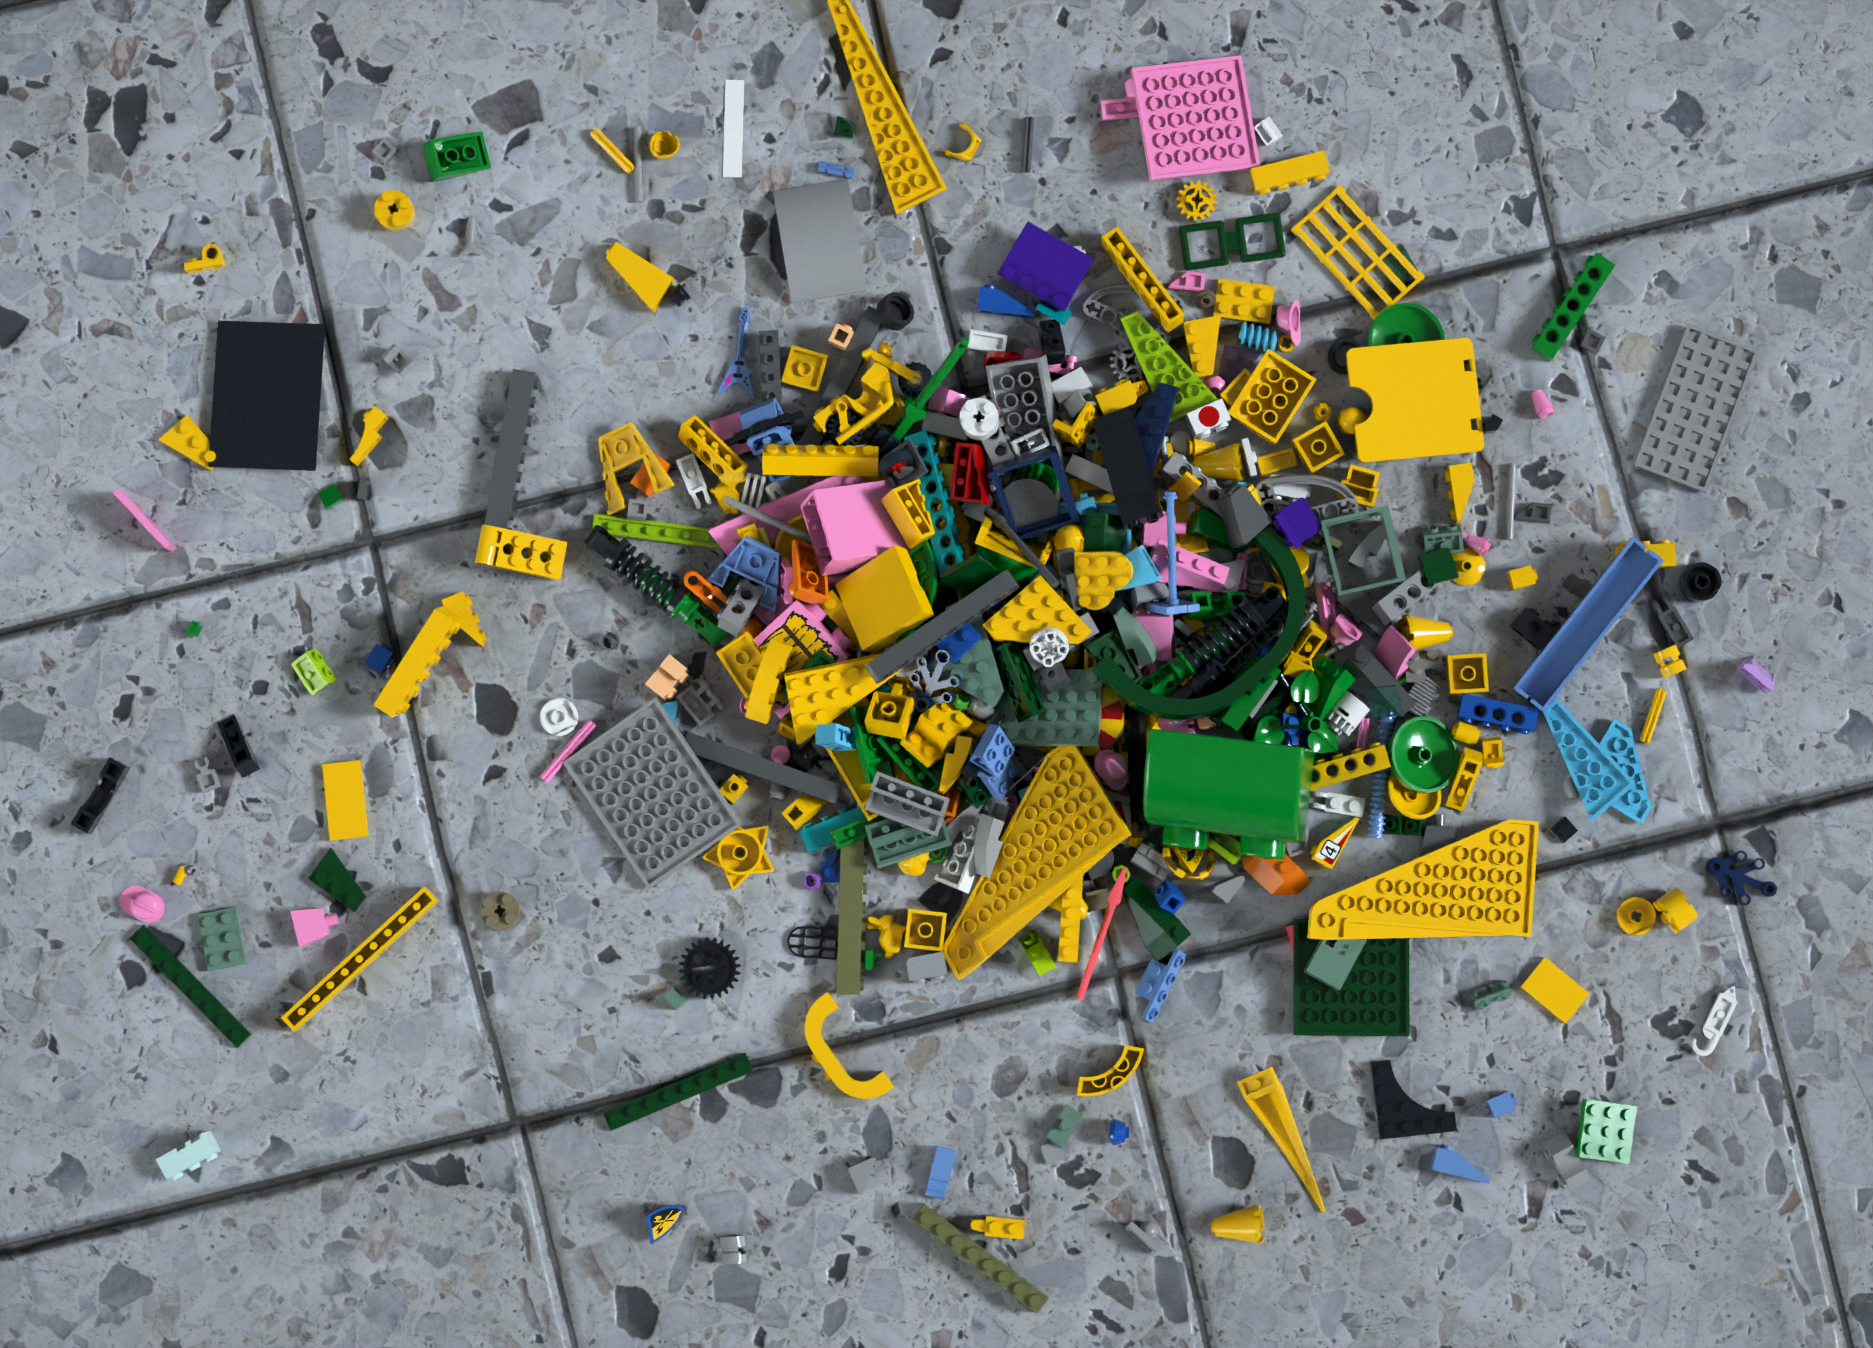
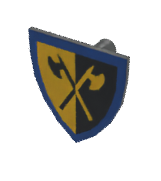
(662, 1220)

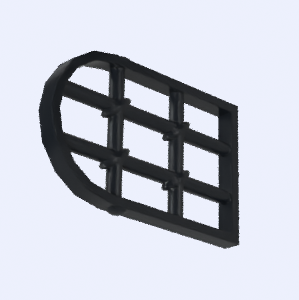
(820, 948)

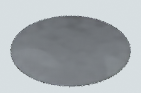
(1030, 502)

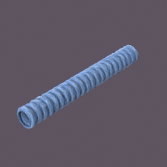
(1380, 783)

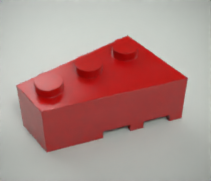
(970, 475)

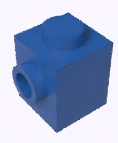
(380, 658)
(1169, 896)

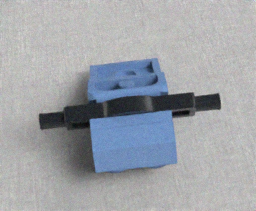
(764, 426)
(991, 760)

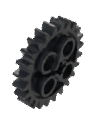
(708, 950)

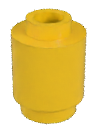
(1465, 733)

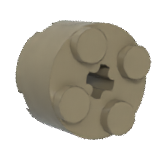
(509, 917)

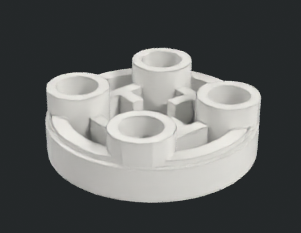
(1049, 646)

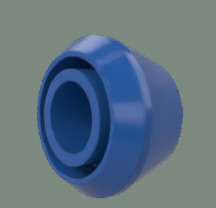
(1118, 1132)

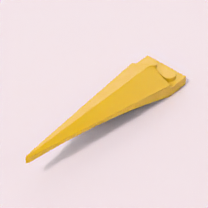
(1271, 1106)

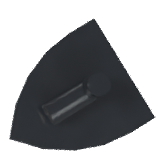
(942, 899)

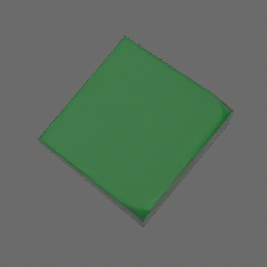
(330, 496)

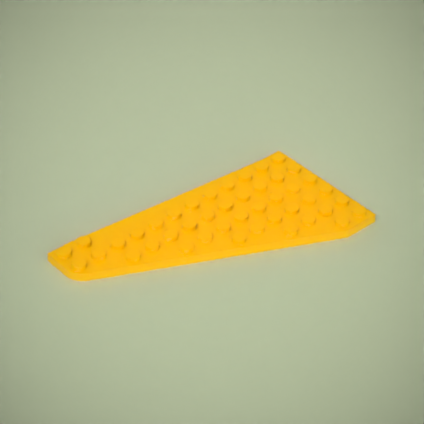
(1048, 845)
(1455, 891)

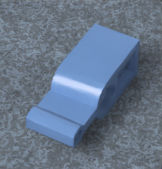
(940, 1172)

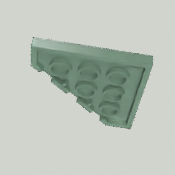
(976, 668)

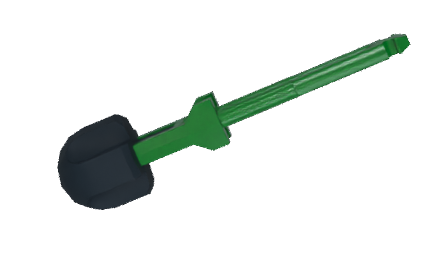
(890, 436)

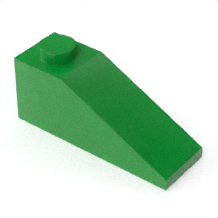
(1210, 529)

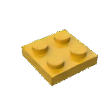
(804, 369)

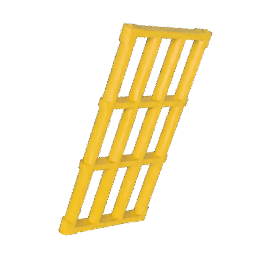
(1338, 245)

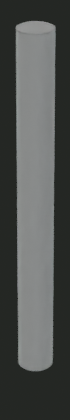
(637, 164)
(1510, 501)

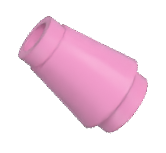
(1542, 404)

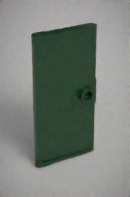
(972, 574)

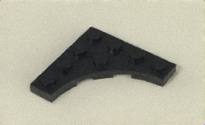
(1400, 1114)

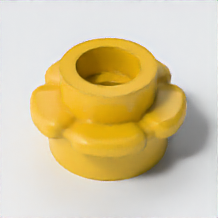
(1323, 407)

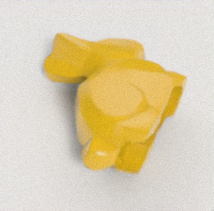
(721, 490)
(890, 933)

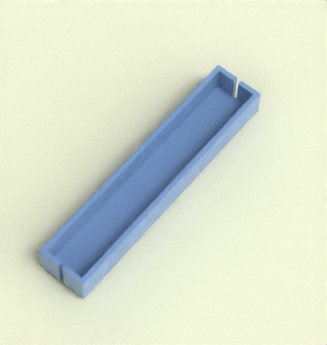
(1587, 623)

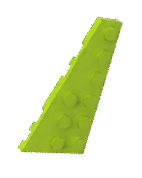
(1163, 365)

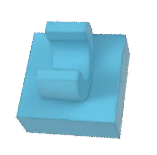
(1086, 505)

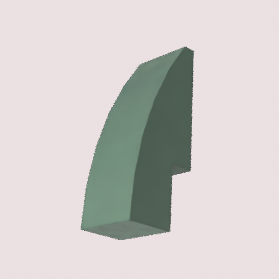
(1135, 636)

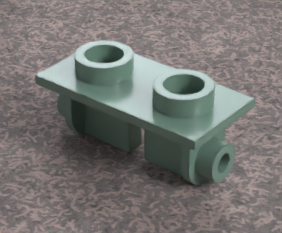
(1483, 998)

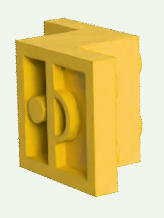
(936, 733)

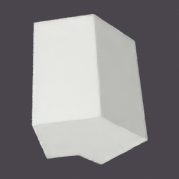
(1268, 131)

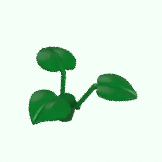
(1321, 738)

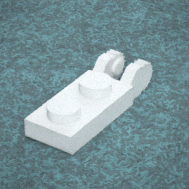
(693, 478)
(1340, 804)

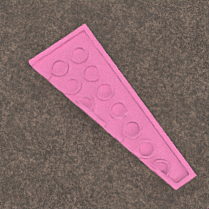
(781, 508)

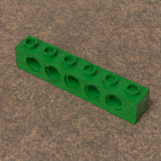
(1595, 263)

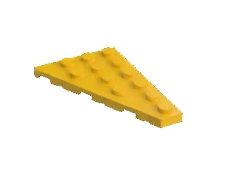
(826, 692)

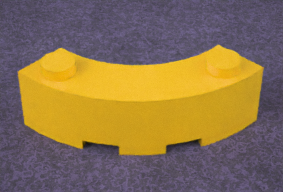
(765, 687)
(1113, 1077)

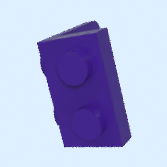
(1296, 523)

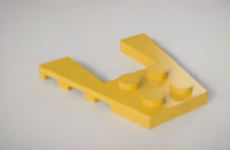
(621, 449)

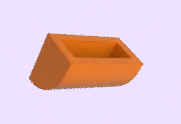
(642, 480)

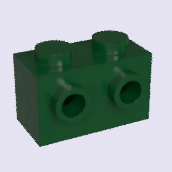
(975, 793)

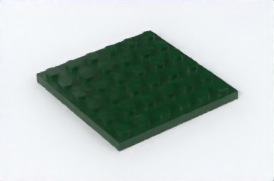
(1370, 1000)

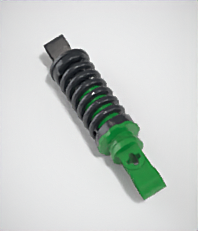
(671, 599)
(1191, 659)

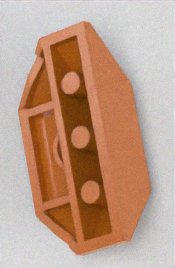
(1276, 875)

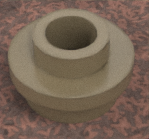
(1206, 294)

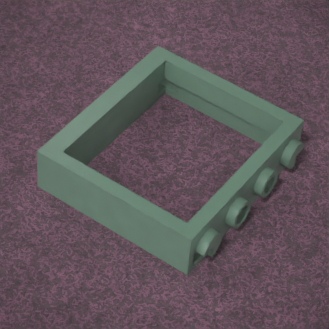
(1392, 545)

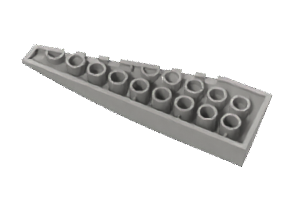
(1026, 400)

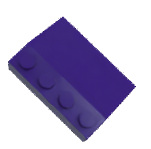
(1045, 266)

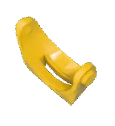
(968, 154)

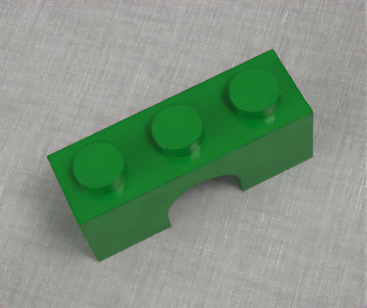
(1215, 607)

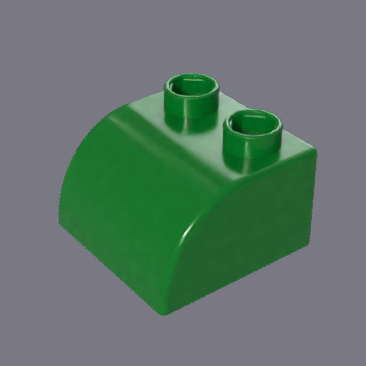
(1227, 788)

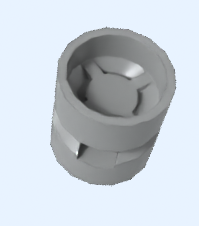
(733, 1249)

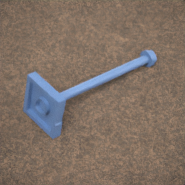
(1173, 604)

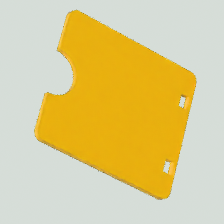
(1417, 399)

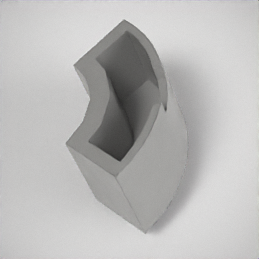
(1570, 1168)

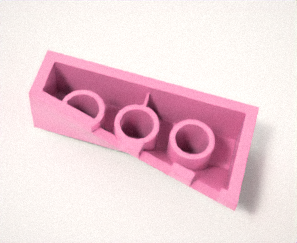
(1190, 568)

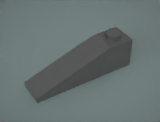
(1371, 673)

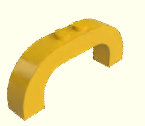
(833, 1069)

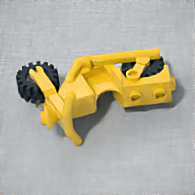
(875, 398)

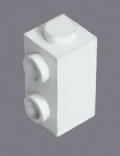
(1291, 491)

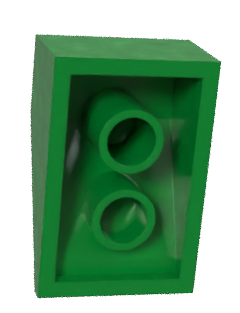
(456, 156)
(1333, 682)

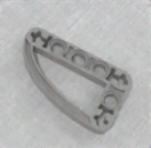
(1115, 323)
(1309, 479)

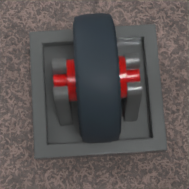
(902, 464)

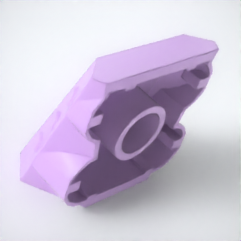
(1756, 674)

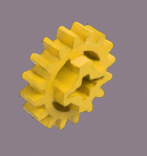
(1189, 200)

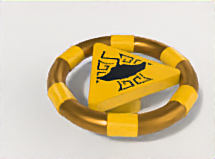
(1189, 860)

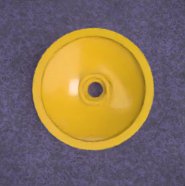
(1418, 806)

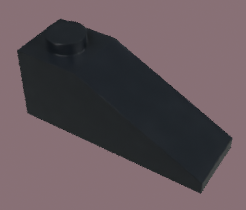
(238, 746)

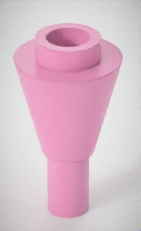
(1478, 544)

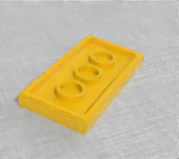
(345, 800)

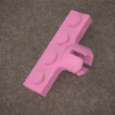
(1120, 108)

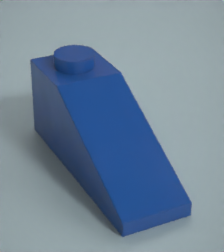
(999, 303)

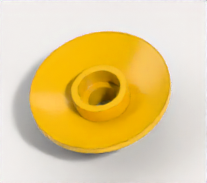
(1476, 570)

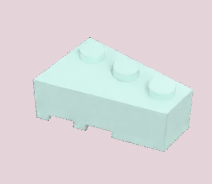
(188, 1156)

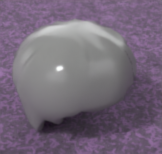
(979, 708)

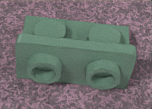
(1443, 537)

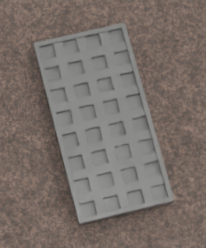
(1696, 408)

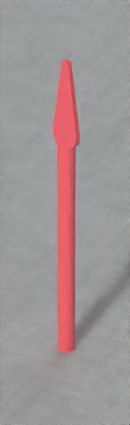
(1114, 899)

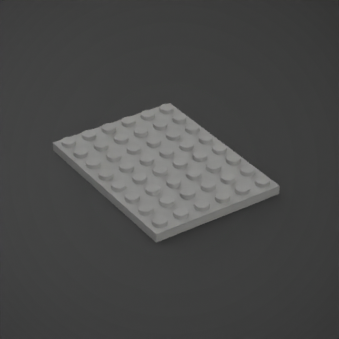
(652, 793)

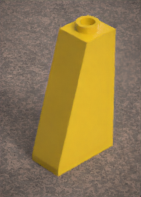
(643, 277)

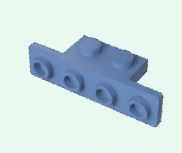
(1157, 982)

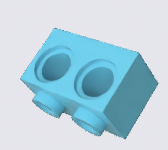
(835, 737)

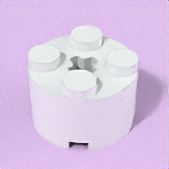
(988, 424)

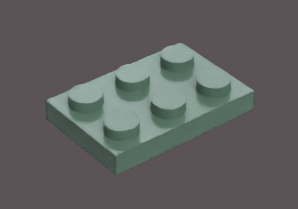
(222, 939)

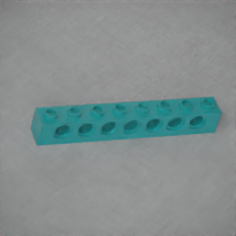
(942, 554)

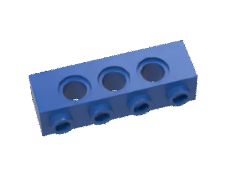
(1527, 714)

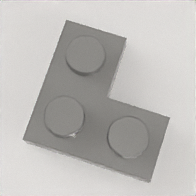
(1419, 662)

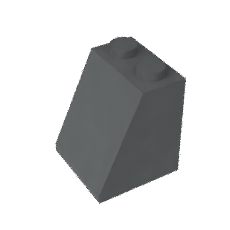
(1241, 515)

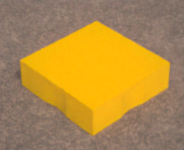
(884, 599)

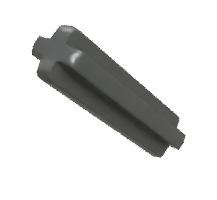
(1027, 144)

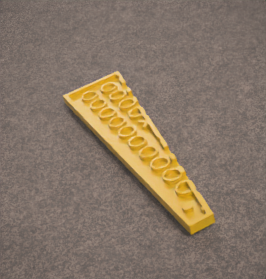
(899, 148)

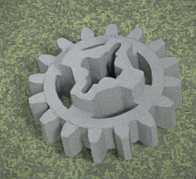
(1122, 357)

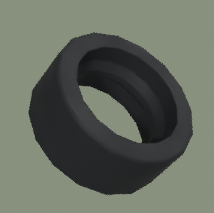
(904, 306)
(1331, 353)

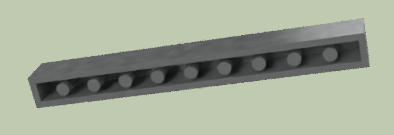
(510, 450)

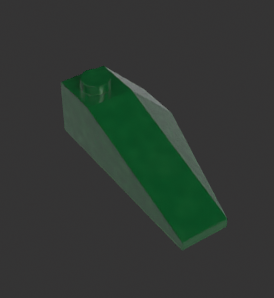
(1104, 532)
(1157, 926)

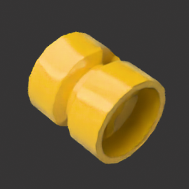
(1673, 667)

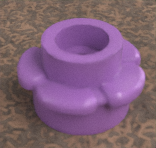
(812, 885)

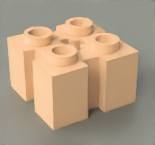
(667, 678)

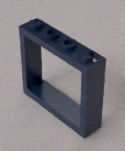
(1041, 526)

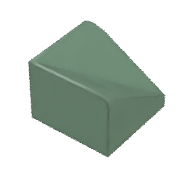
(674, 998)

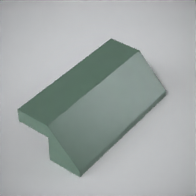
(898, 842)

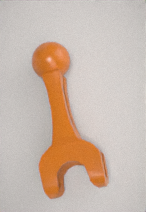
(706, 591)

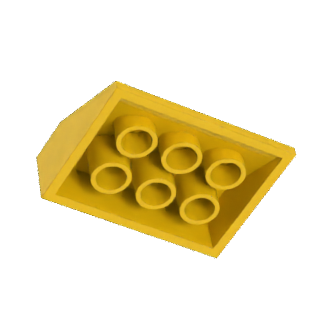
(1271, 397)

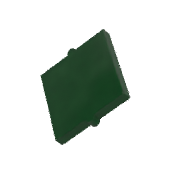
(1438, 566)

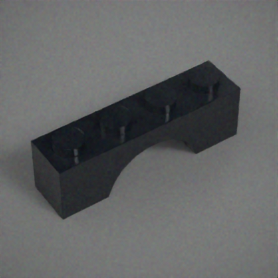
(96, 805)

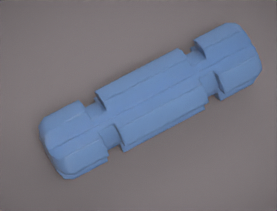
(836, 169)

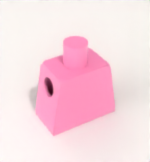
(1158, 530)
(312, 925)

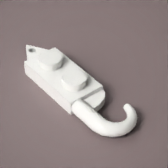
(1717, 1020)

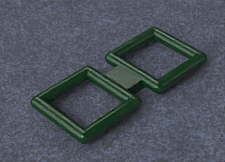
(1232, 241)

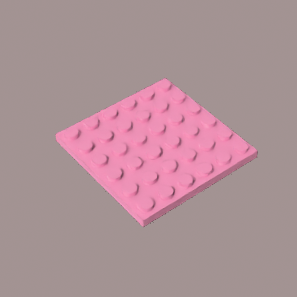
(1195, 118)

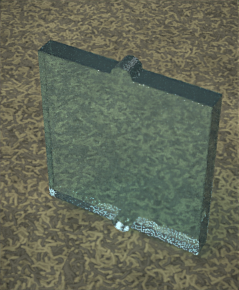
(1384, 701)

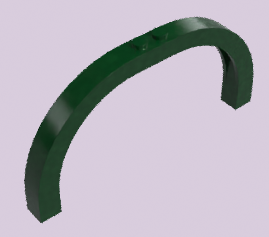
(1184, 709)

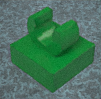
(870, 960)

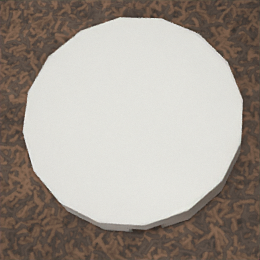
(559, 717)

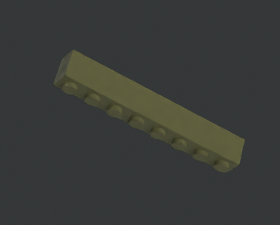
(850, 918)
(980, 1258)

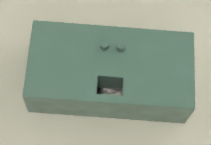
(1334, 960)

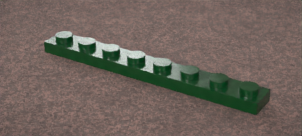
(190, 986)
(678, 1092)

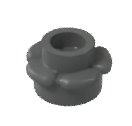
(611, 641)

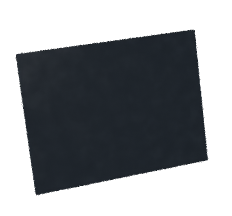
(267, 395)

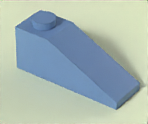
(1452, 1163)

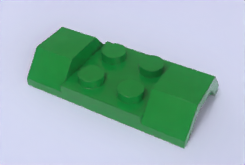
(870, 752)

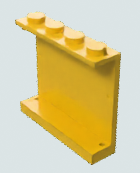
(998, 541)

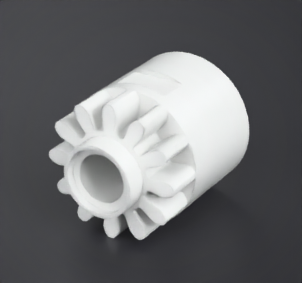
(1347, 714)

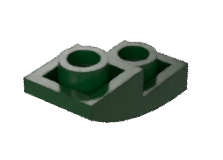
(1403, 826)

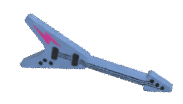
(738, 370)

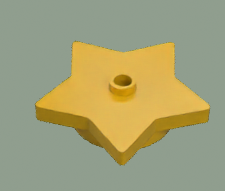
(752, 862)

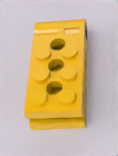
(491, 552)

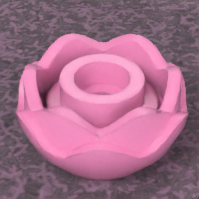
(1215, 385)

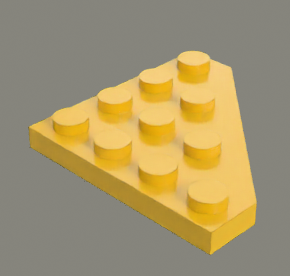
(1036, 609)

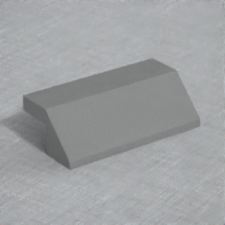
(907, 804)

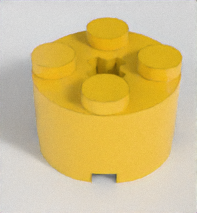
(398, 220)
(1675, 910)

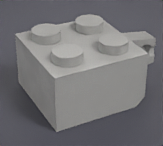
(922, 967)

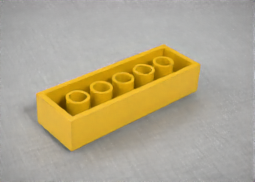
(418, 661)

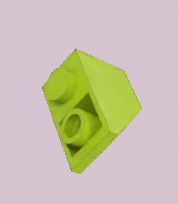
(1036, 952)

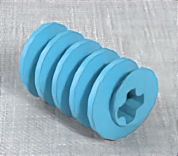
(1257, 337)

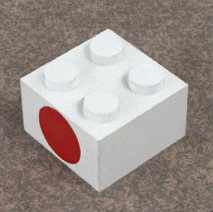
(1207, 419)

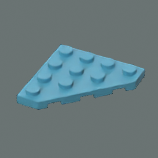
(1620, 746)

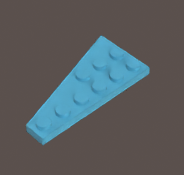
(1593, 770)

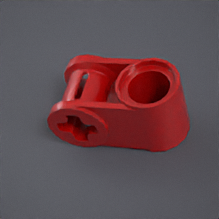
(1000, 356)

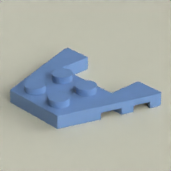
(756, 563)

